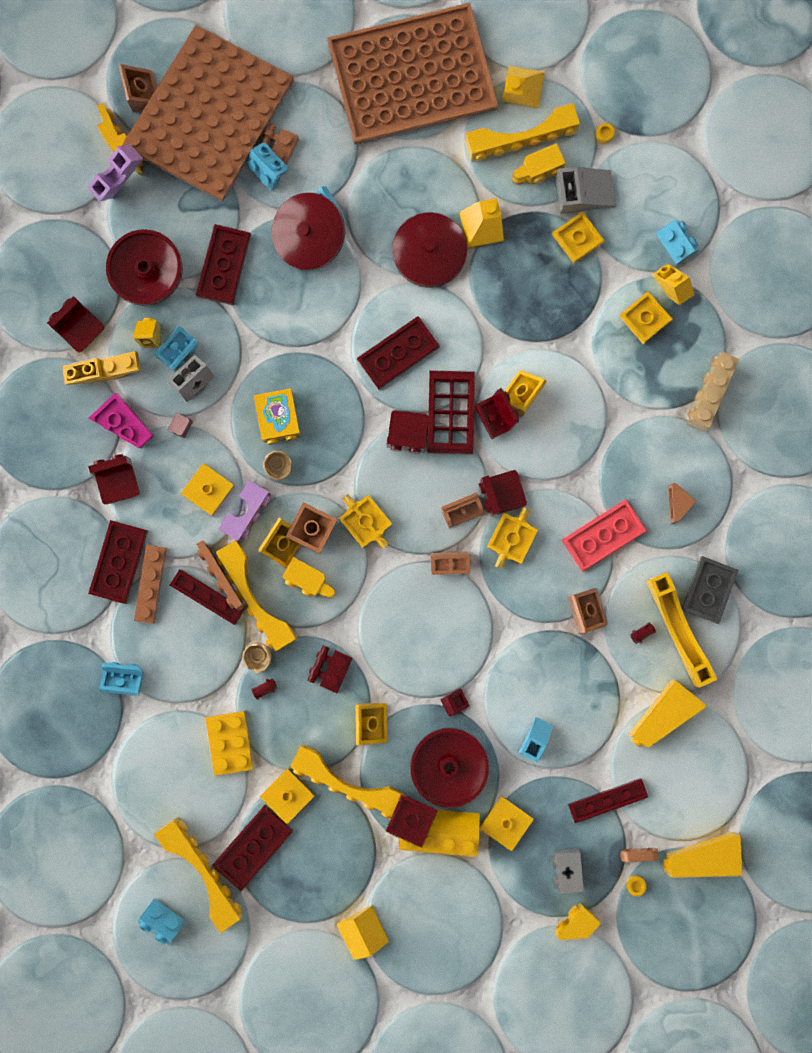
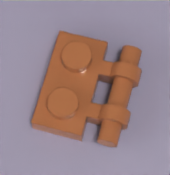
(284, 142)

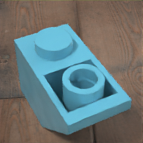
(536, 740)

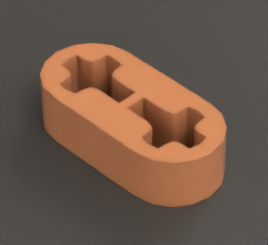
(639, 854)

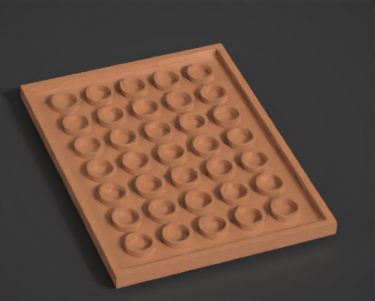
(412, 73)
(208, 112)

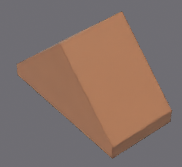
(679, 502)

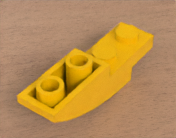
(112, 133)
(101, 369)

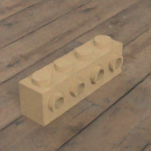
(712, 391)

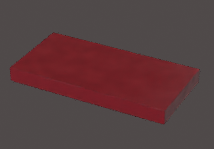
(223, 264)
(398, 352)
(118, 562)
(252, 847)

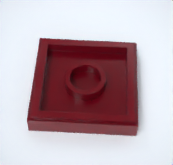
(411, 821)

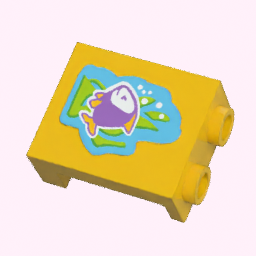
(277, 416)

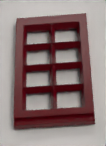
(451, 376)

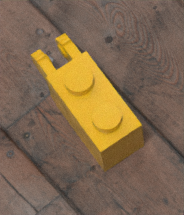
(539, 166)
(307, 578)

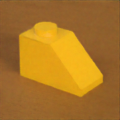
(147, 333)

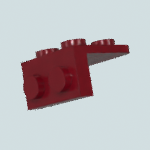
(75, 324)
(497, 414)
(407, 431)
(115, 479)
(502, 492)

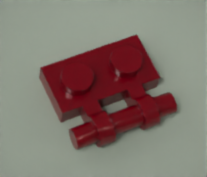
(336, 670)

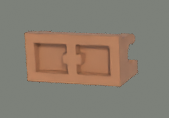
(462, 510)
(450, 563)

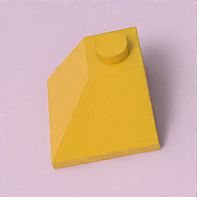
(523, 86)
(482, 223)

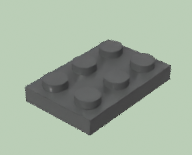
(710, 590)

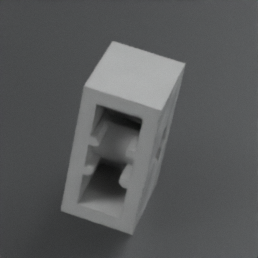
(190, 378)
(573, 881)

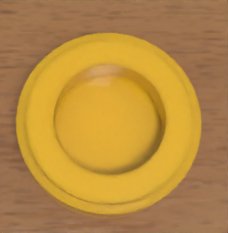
(605, 133)
(636, 885)

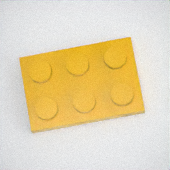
(229, 743)

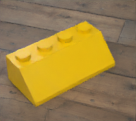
(450, 834)

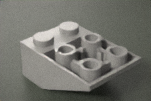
(584, 189)

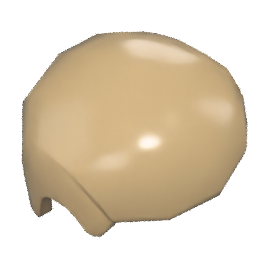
(277, 465)
(257, 657)

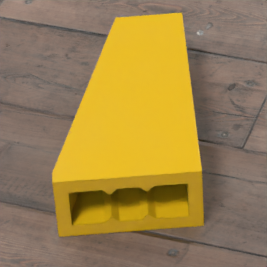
(667, 713)
(707, 859)

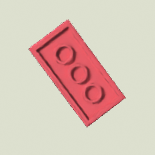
(604, 535)

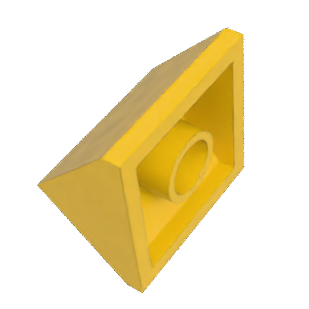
(524, 391)
(278, 546)
(371, 723)
(363, 933)

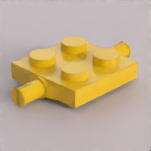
(365, 521)
(512, 538)

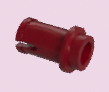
(642, 633)
(264, 688)

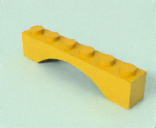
(487, 142)
(235, 562)
(670, 609)
(311, 764)
(223, 909)

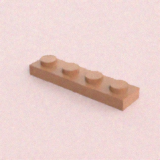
(215, 569)
(150, 584)

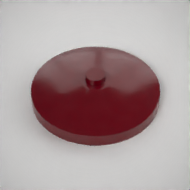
(308, 231)
(429, 249)
(144, 267)
(449, 767)

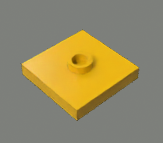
(578, 237)
(645, 317)
(207, 489)
(287, 796)
(506, 823)

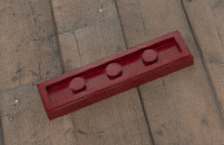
(205, 596)
(608, 800)

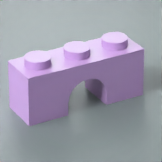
(124, 162)
(239, 526)

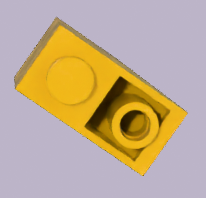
(674, 284)
(578, 924)

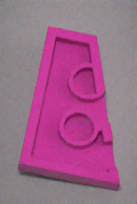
(120, 419)

